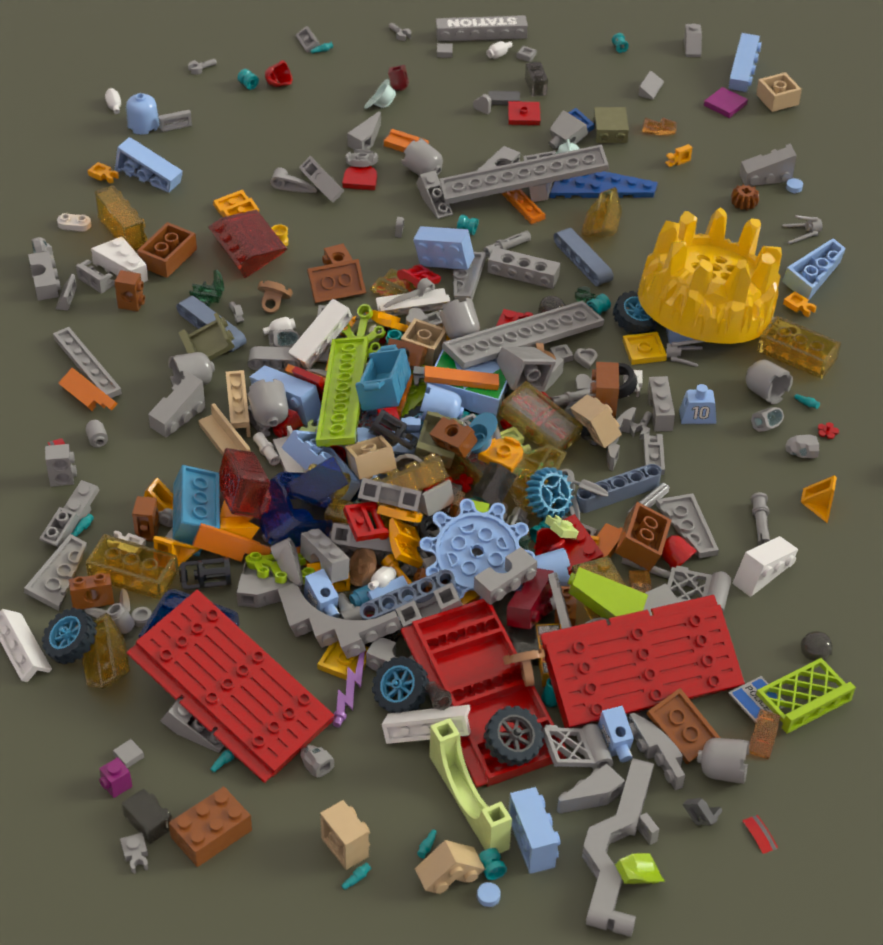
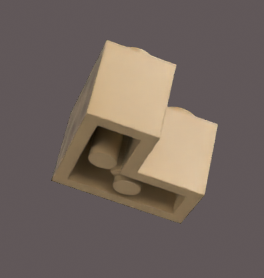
(597, 420)
(449, 863)

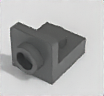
(701, 812)

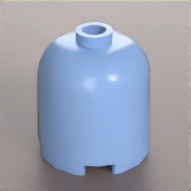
(142, 113)
(441, 401)
(557, 562)

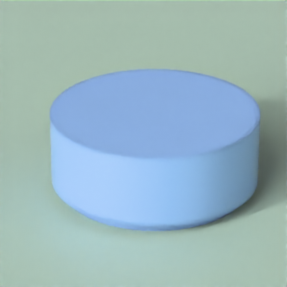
(794, 185)
(488, 894)

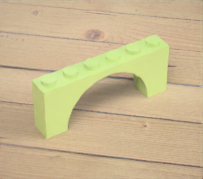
(489, 823)

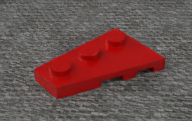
(583, 547)

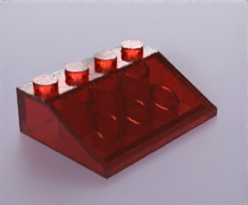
(247, 241)

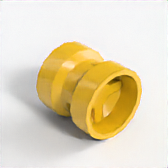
(282, 232)

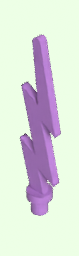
(352, 678)

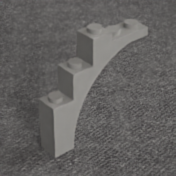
(328, 629)

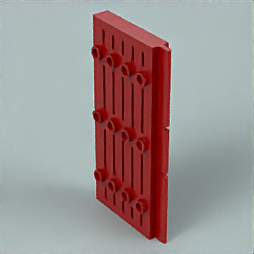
(465, 656)
(640, 660)
(231, 685)

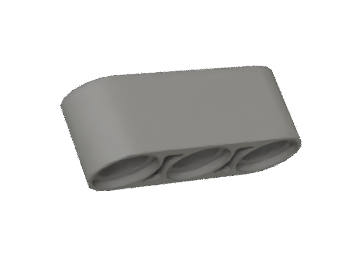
(273, 357)

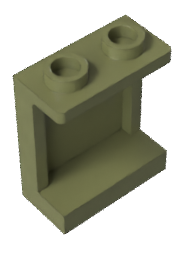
(611, 124)
(210, 339)
(425, 443)

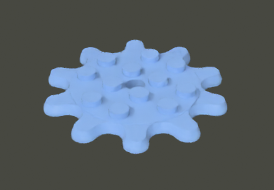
(469, 531)

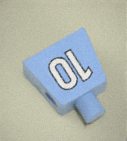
(698, 406)
(321, 593)
(616, 732)

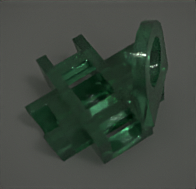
(214, 291)

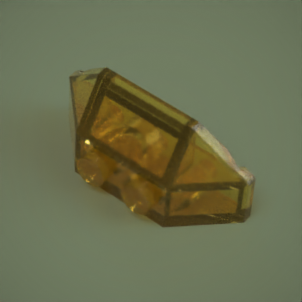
(603, 215)
(531, 461)
(107, 657)

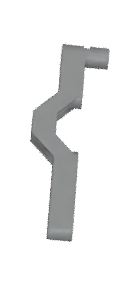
(599, 836)

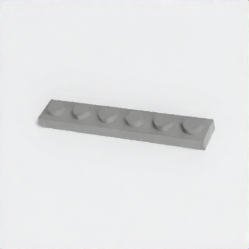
(86, 362)

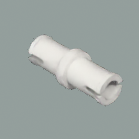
(266, 448)

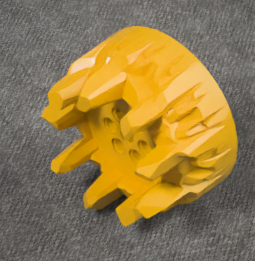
(709, 284)

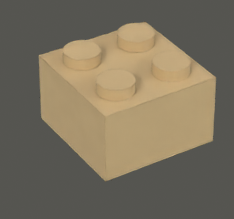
(778, 92)
(426, 335)
(371, 457)
(345, 834)

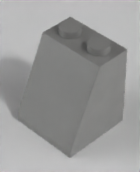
(525, 364)

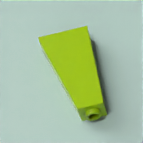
(605, 595)

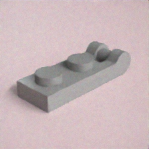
(654, 450)

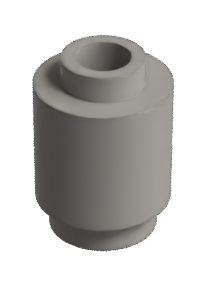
(96, 433)

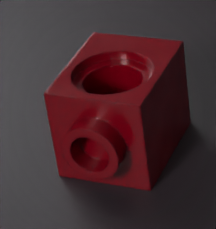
(398, 77)

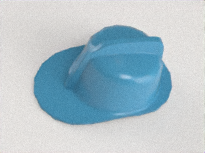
(484, 428)

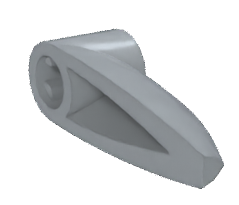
(283, 181)
(288, 561)

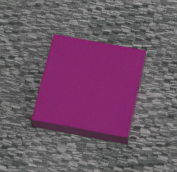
(725, 102)

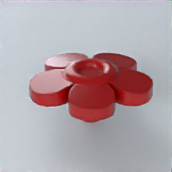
(827, 430)
(465, 481)

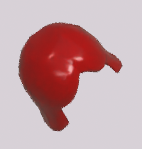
(278, 72)
(547, 541)
(677, 551)

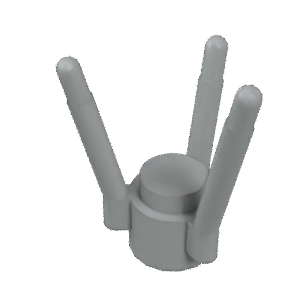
(813, 225)
(674, 350)
(518, 515)

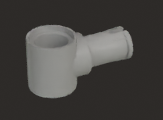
(348, 610)

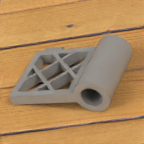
(715, 584)
(590, 745)

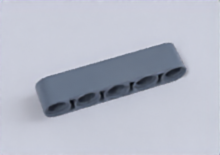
(583, 256)
(201, 315)
(620, 487)
(414, 589)

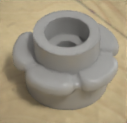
(166, 517)

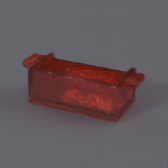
(244, 483)

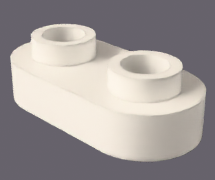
(74, 222)

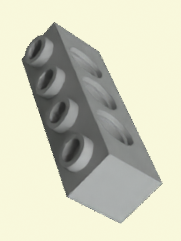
(523, 267)

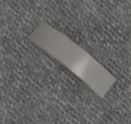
(625, 421)

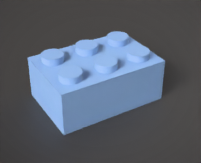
(444, 247)
(533, 830)

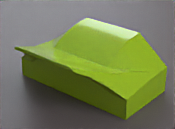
(639, 869)

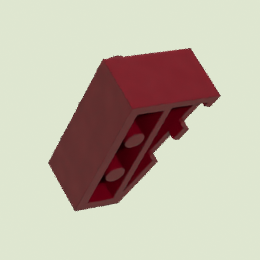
(532, 602)

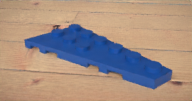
(593, 184)

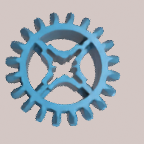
(544, 495)

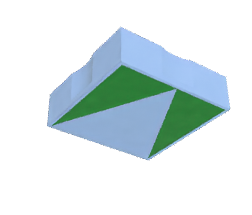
(475, 399)

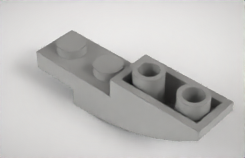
(321, 179)
(67, 518)
(657, 744)

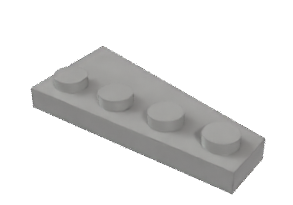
(467, 280)
(689, 523)
(53, 578)

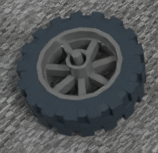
(502, 751)

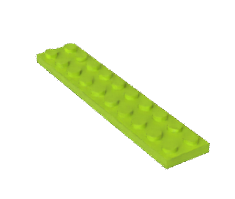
(340, 399)

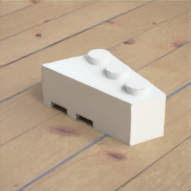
(118, 256)
(764, 564)

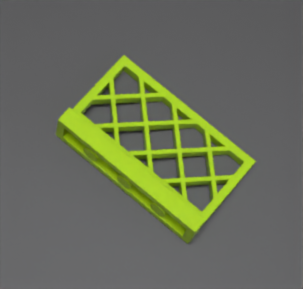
(819, 705)

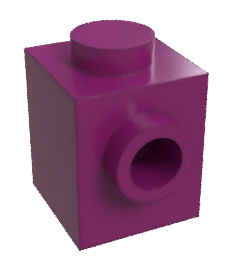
(115, 777)

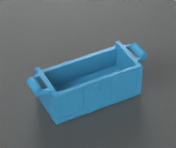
(384, 378)
(195, 502)

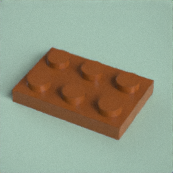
(336, 281)
(682, 724)

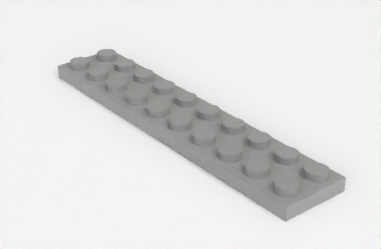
(524, 174)
(525, 332)

